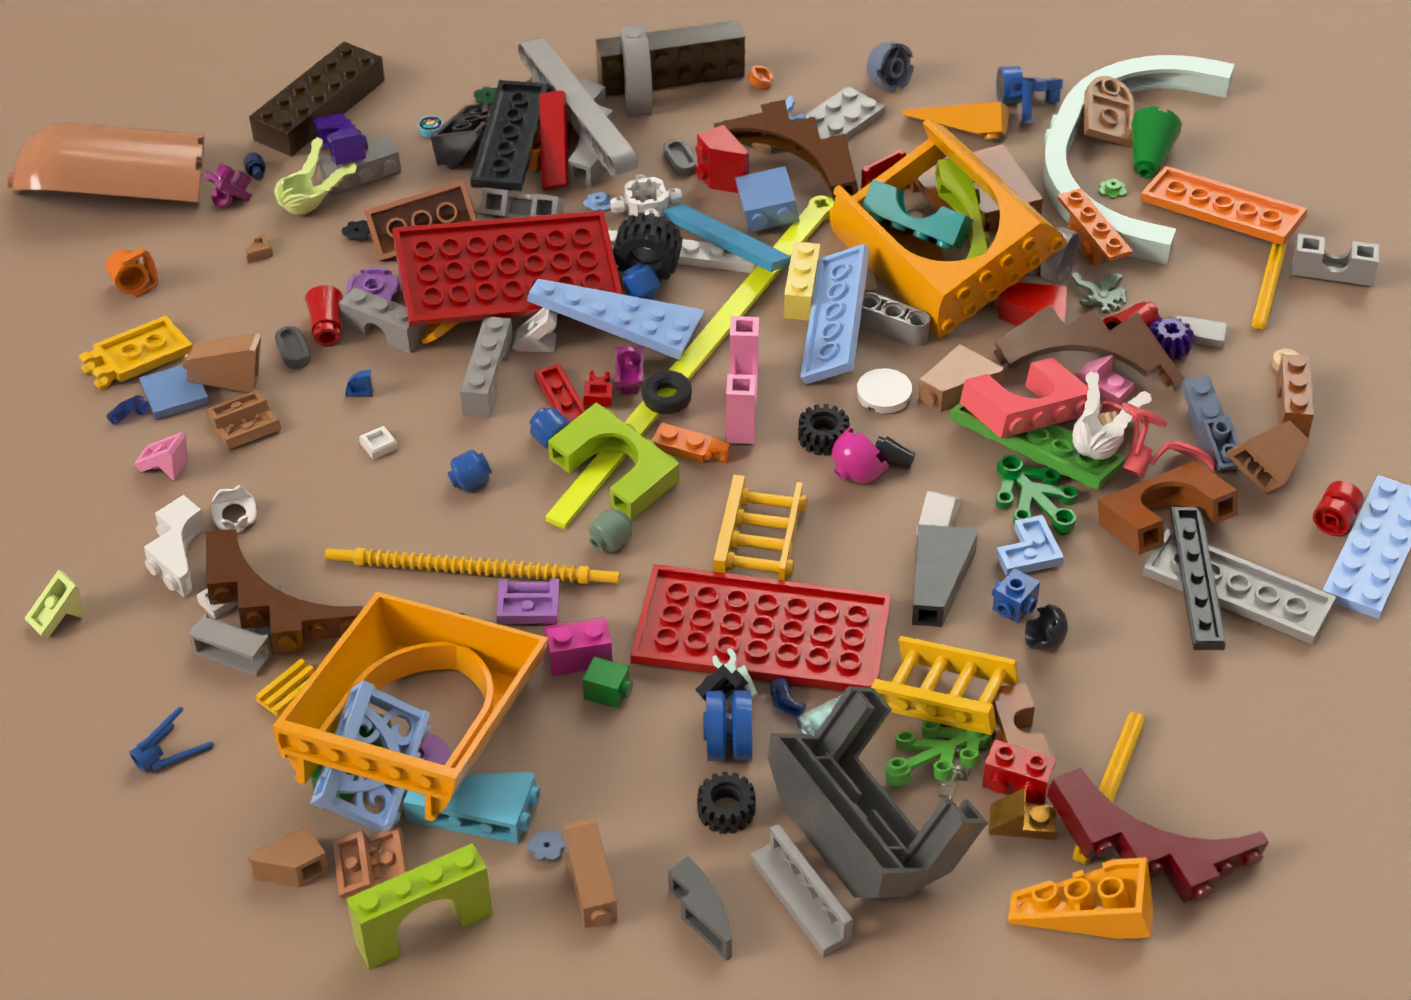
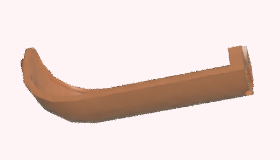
(111, 162)

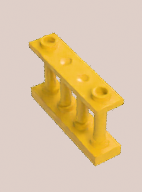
(736, 516)
(947, 708)

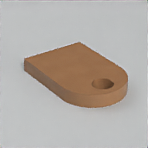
(1108, 113)

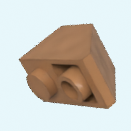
(290, 860)

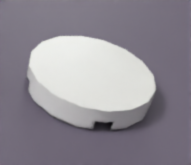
(884, 390)

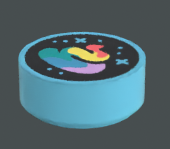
(429, 125)

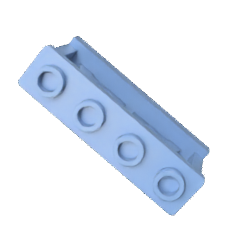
(334, 781)

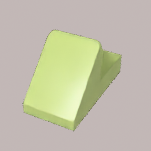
(56, 600)

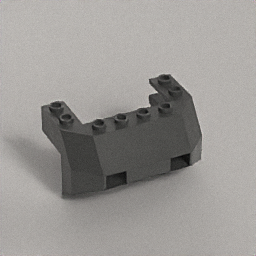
(853, 817)

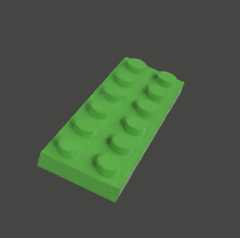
(1049, 447)

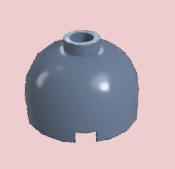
(890, 66)

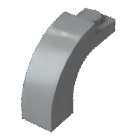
(637, 70)

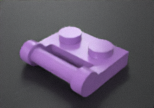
(528, 602)

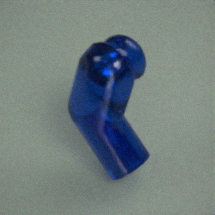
(125, 407)
(782, 698)

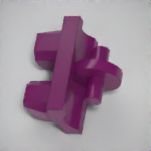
(228, 183)
(629, 369)

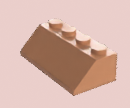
(435, 206)

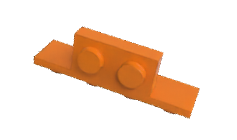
(1095, 231)

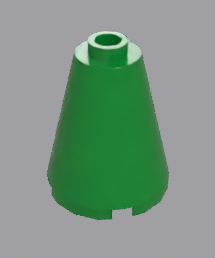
(1153, 138)

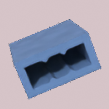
(767, 199)

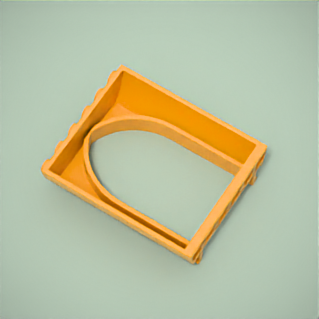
(952, 288)
(391, 642)

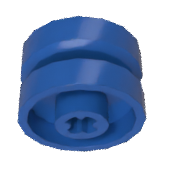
(728, 725)

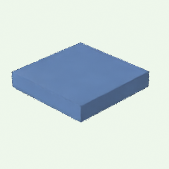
(171, 393)

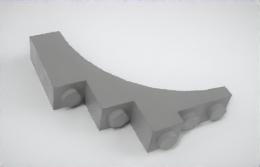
(583, 163)

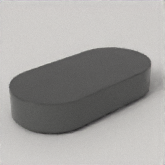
(680, 158)
(292, 347)

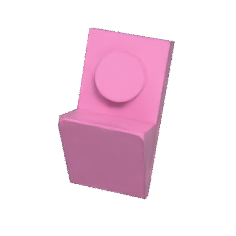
(1111, 385)
(167, 454)

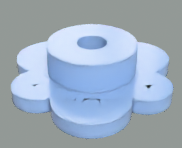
(597, 202)

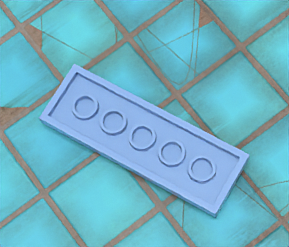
(835, 314)
(1374, 550)

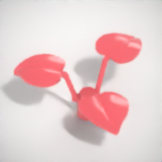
(1139, 454)

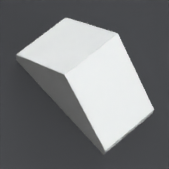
(939, 509)

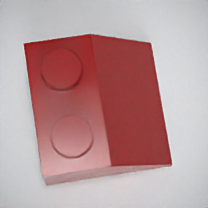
(720, 159)

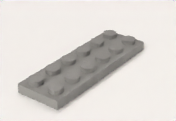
(1251, 591)

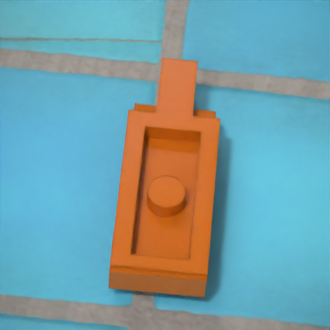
(690, 444)

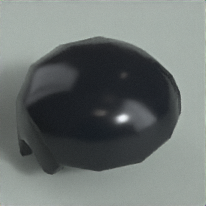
(1047, 630)

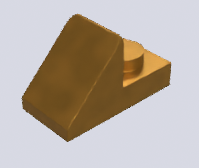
(1020, 819)

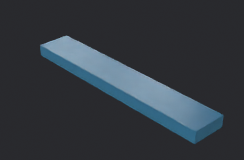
(727, 237)

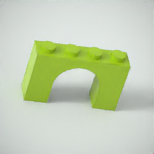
(602, 431)
(382, 908)

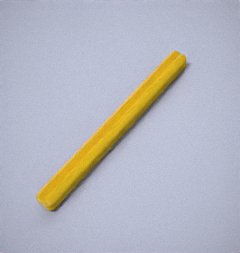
(1268, 286)
(1117, 765)

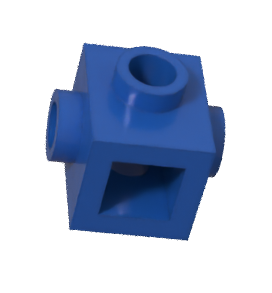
(1016, 595)

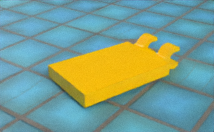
(135, 352)

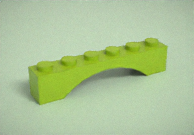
(960, 193)

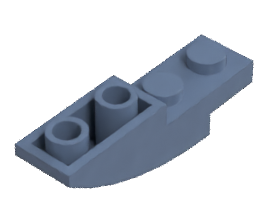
(1208, 421)

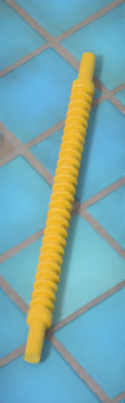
(361, 556)

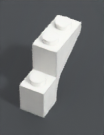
(166, 555)

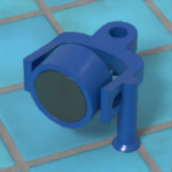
(1014, 88)

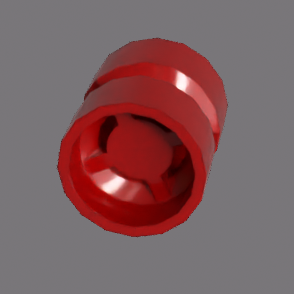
(1338, 508)

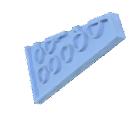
(639, 320)

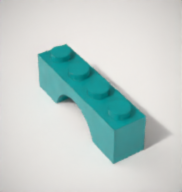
(945, 225)

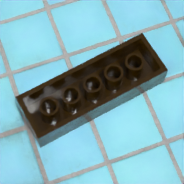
(678, 56)
(322, 91)

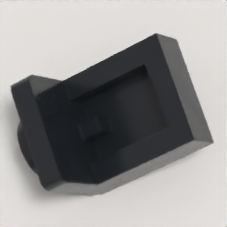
(722, 680)

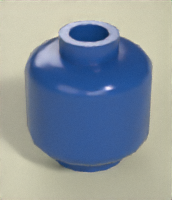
(641, 281)
(546, 424)
(469, 471)

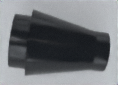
(894, 452)

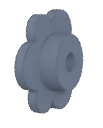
(546, 845)

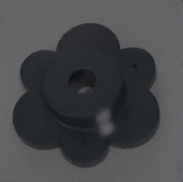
(356, 230)

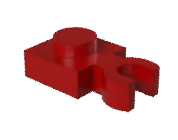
(598, 390)

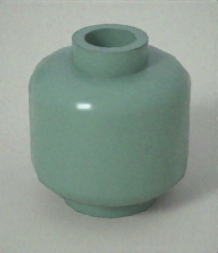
(610, 531)

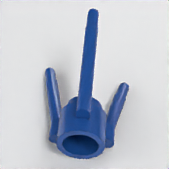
(147, 752)

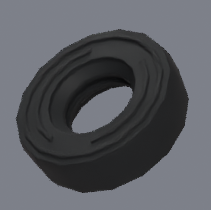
(670, 404)

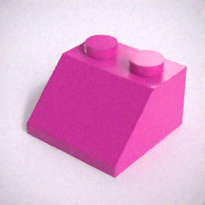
(576, 643)

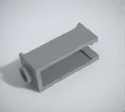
(230, 645)

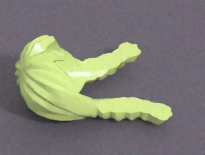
(297, 190)

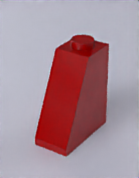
(1027, 299)

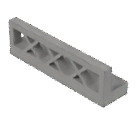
(803, 893)

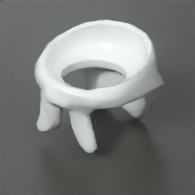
(227, 497)

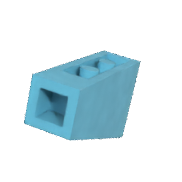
(483, 806)

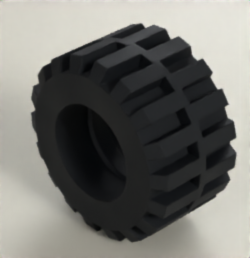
(652, 233)

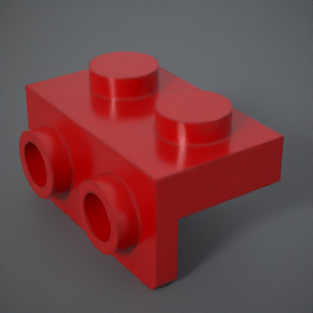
(1017, 768)

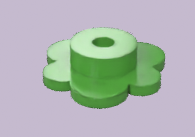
(1112, 188)

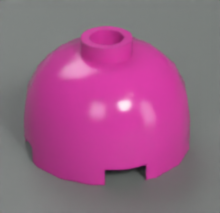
(856, 458)

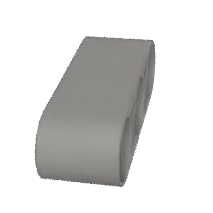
(895, 320)

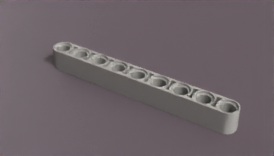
(581, 109)

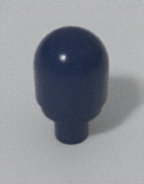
(254, 165)

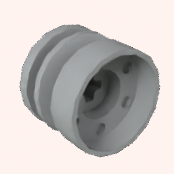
(1058, 265)

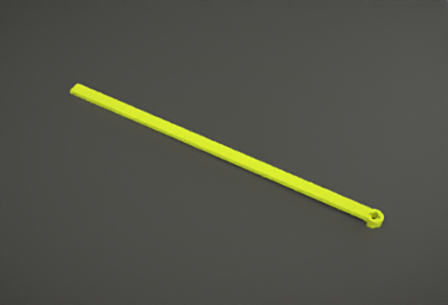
(690, 362)

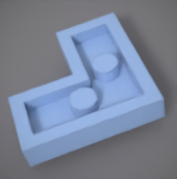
(1035, 552)

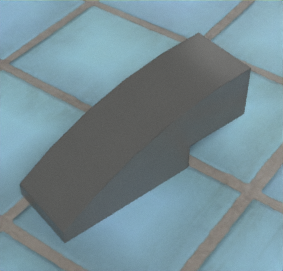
(701, 905)

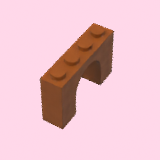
(1130, 513)

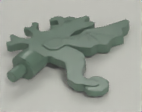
(1103, 293)

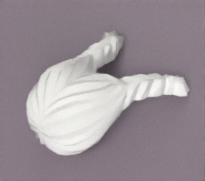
(1090, 436)

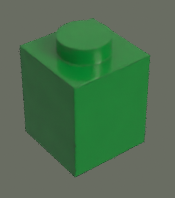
(607, 682)

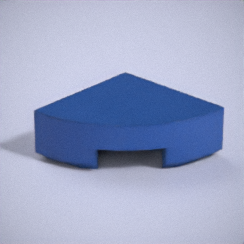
(360, 384)

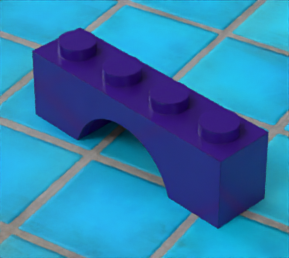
(341, 138)

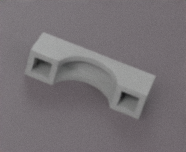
(480, 381)

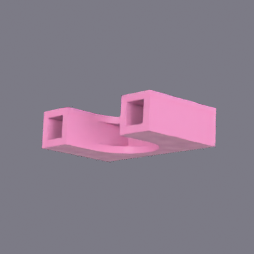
(742, 380)

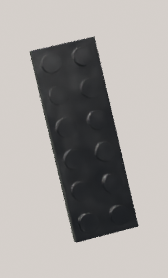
(509, 136)

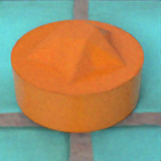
(760, 77)

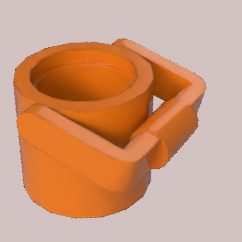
(129, 272)

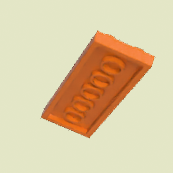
(1224, 205)

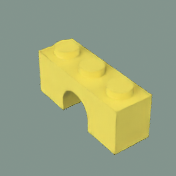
(801, 280)

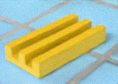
(284, 685)

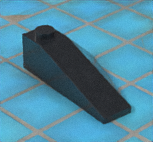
(460, 135)

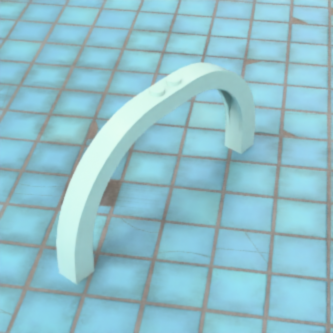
(1179, 72)

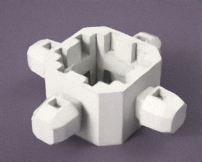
(642, 189)

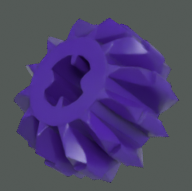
(1173, 336)

